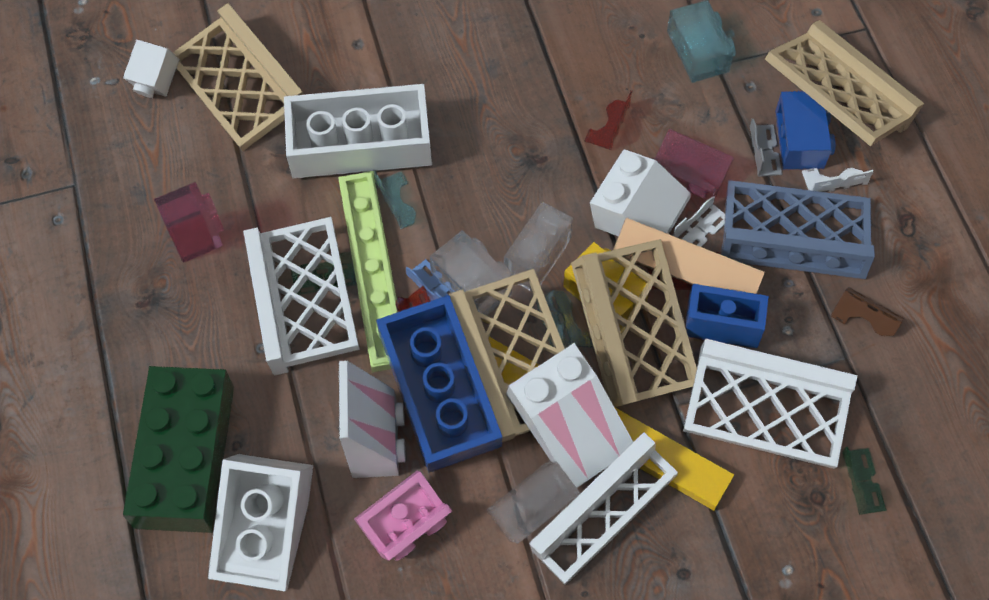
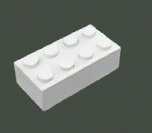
(357, 131)

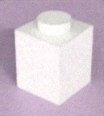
(150, 69)

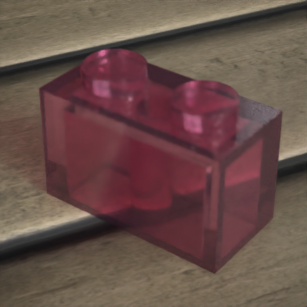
(190, 221)

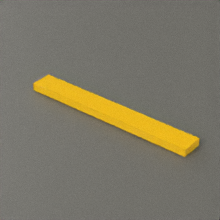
(696, 475)

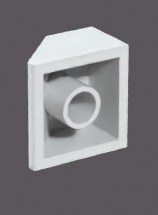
(638, 191)

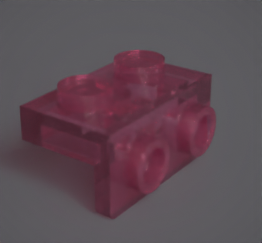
(694, 163)

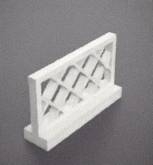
(272, 308)
(777, 371)

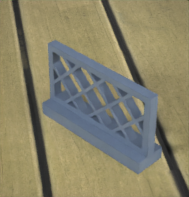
(796, 249)

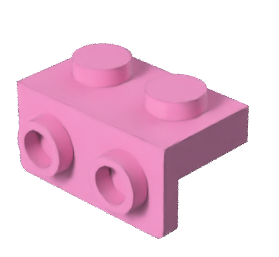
(403, 517)

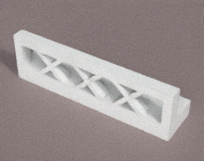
(587, 503)

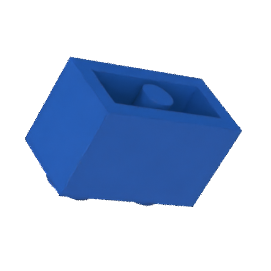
(803, 131)
(726, 315)

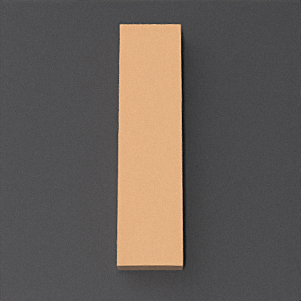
(689, 261)

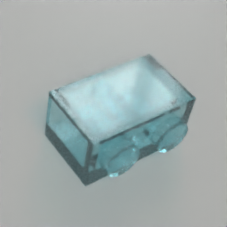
(700, 41)

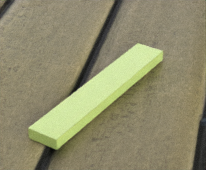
(369, 259)

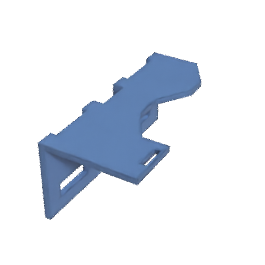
(422, 278)

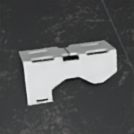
(847, 178)
(703, 227)

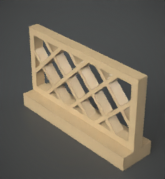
(255, 54)
(863, 83)
(605, 330)
(485, 355)

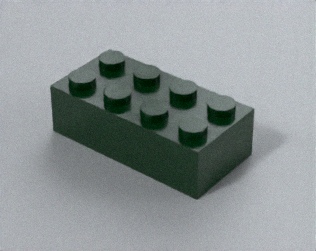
(179, 450)

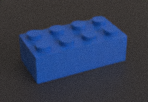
(439, 383)

